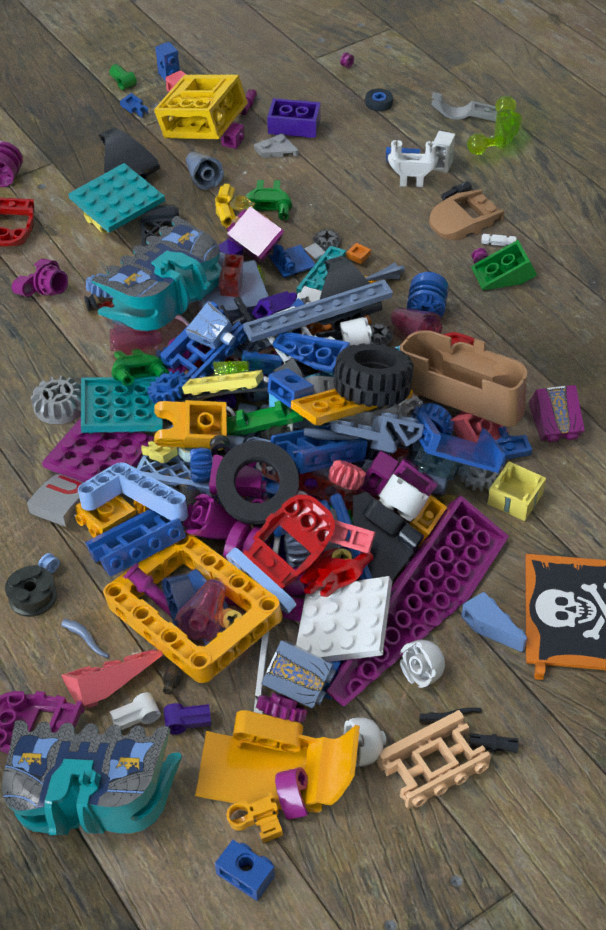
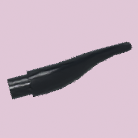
(431, 717)

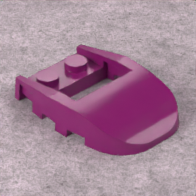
(26, 707)

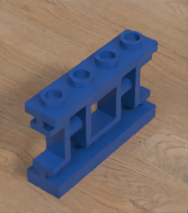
(173, 353)
(319, 454)
(134, 541)

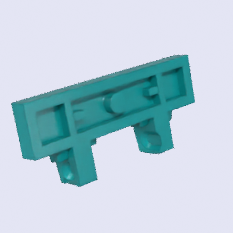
(317, 275)

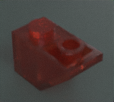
(231, 275)

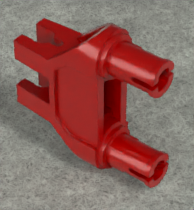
(334, 572)

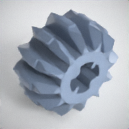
(294, 551)

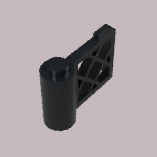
(158, 218)

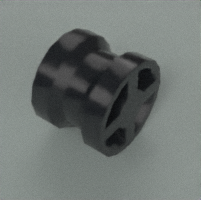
(219, 442)

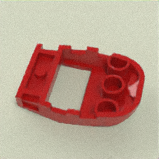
(16, 206)
(307, 523)

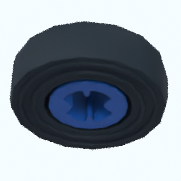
(379, 99)

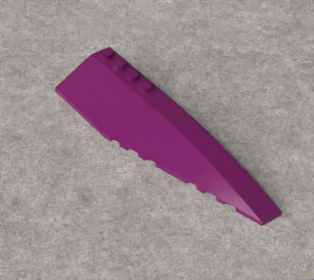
(428, 590)

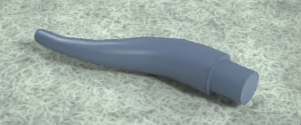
(323, 434)
(81, 630)

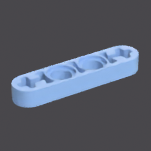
(239, 560)

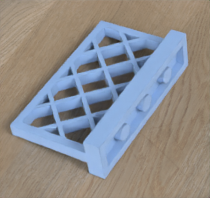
(174, 479)

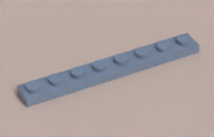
(317, 310)

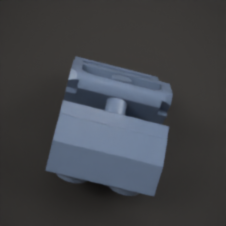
(383, 430)

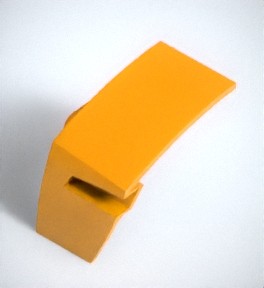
(263, 745)

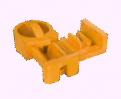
(262, 811)

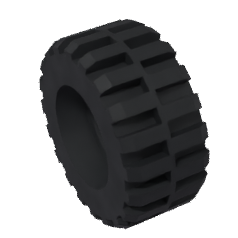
(373, 375)

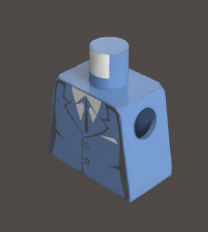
(211, 328)

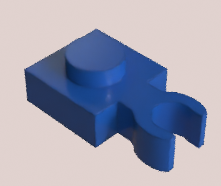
(134, 104)

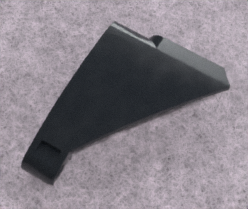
(122, 149)
(341, 278)
(254, 395)
(393, 539)

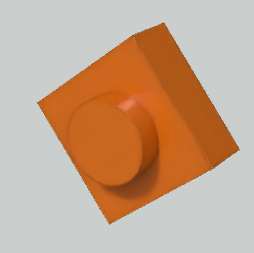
(358, 253)

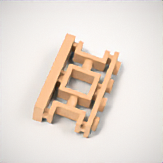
(424, 743)

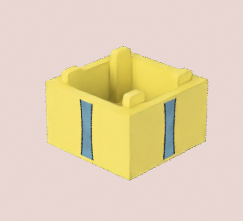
(516, 491)

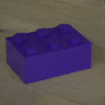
(294, 118)

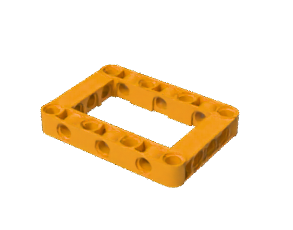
(198, 662)

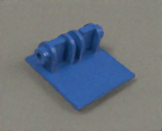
(291, 260)

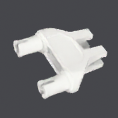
(412, 164)

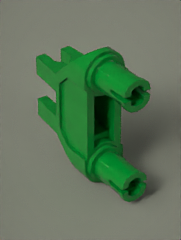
(271, 199)
(136, 366)

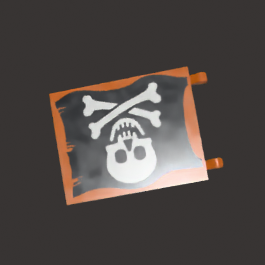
(565, 612)

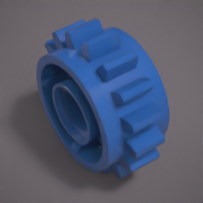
(439, 417)

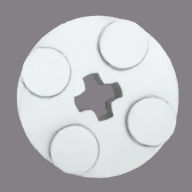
(356, 331)
(403, 497)

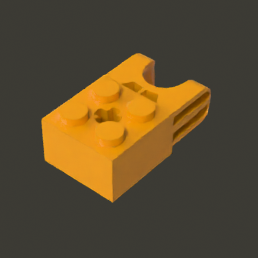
(193, 423)

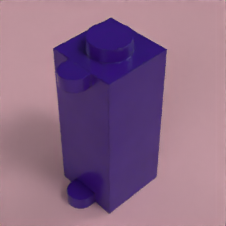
(274, 304)

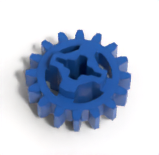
(167, 387)

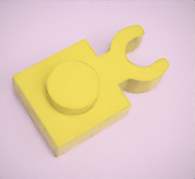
(159, 453)

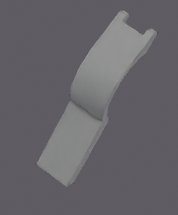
(472, 109)

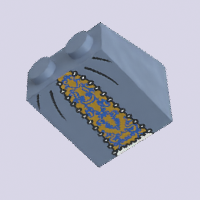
(299, 674)

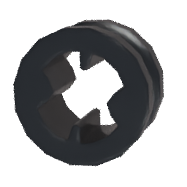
(90, 302)

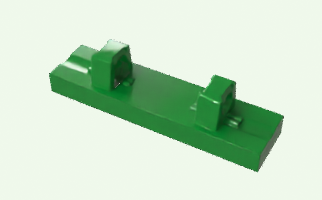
(261, 419)

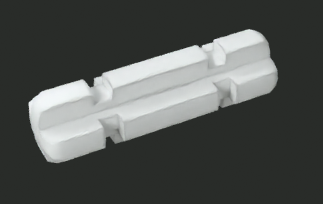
(499, 240)

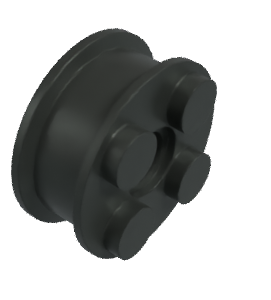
(31, 590)

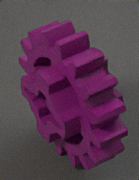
(281, 707)

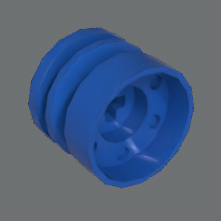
(428, 293)

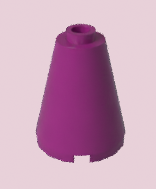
(208, 519)

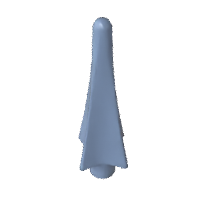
(390, 272)

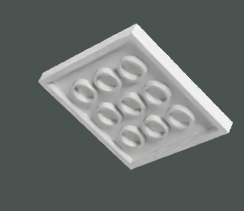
(347, 622)

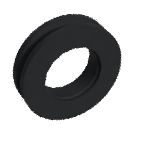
(246, 454)

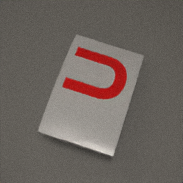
(56, 499)

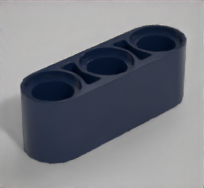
(177, 592)

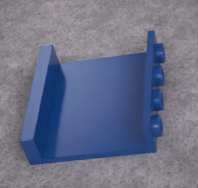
(483, 454)

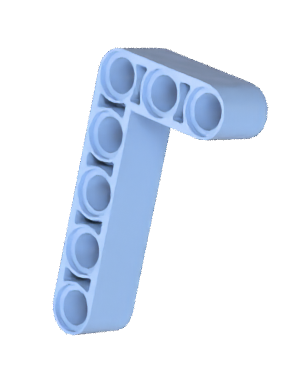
(138, 486)

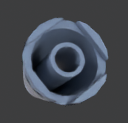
(204, 170)

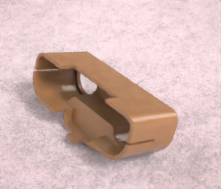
(467, 377)

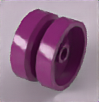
(241, 537)

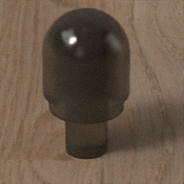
(172, 678)

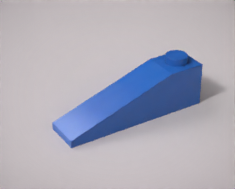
(311, 350)

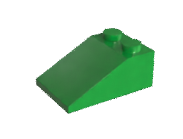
(504, 268)

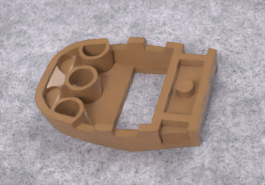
(453, 222)

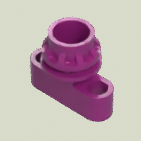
(46, 281)

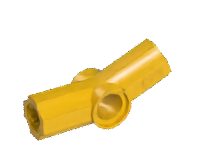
(223, 206)

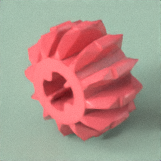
(346, 475)

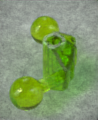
(506, 128)

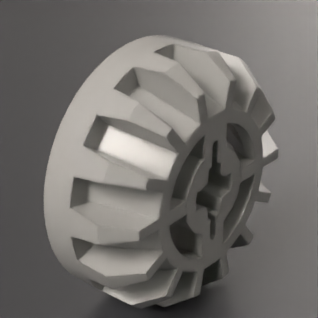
(60, 406)

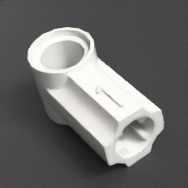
(142, 710)

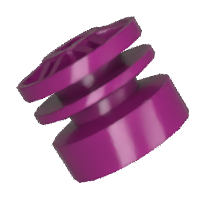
(10, 163)

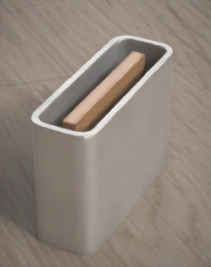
(315, 252)

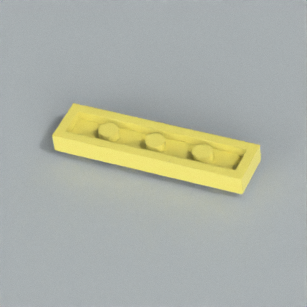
(217, 383)

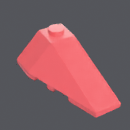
(98, 683)

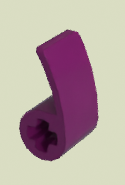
(288, 789)

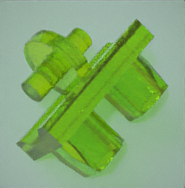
(232, 367)

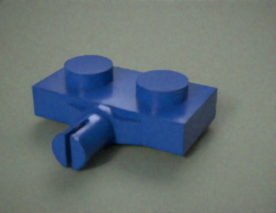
(513, 445)

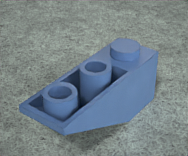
(488, 620)

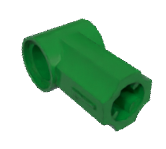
(123, 78)

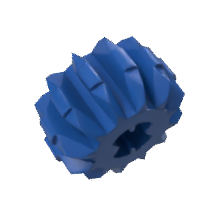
(200, 465)

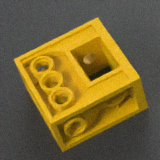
(201, 106)

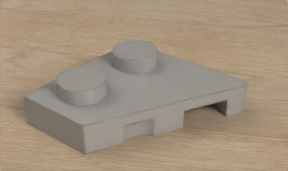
(275, 147)

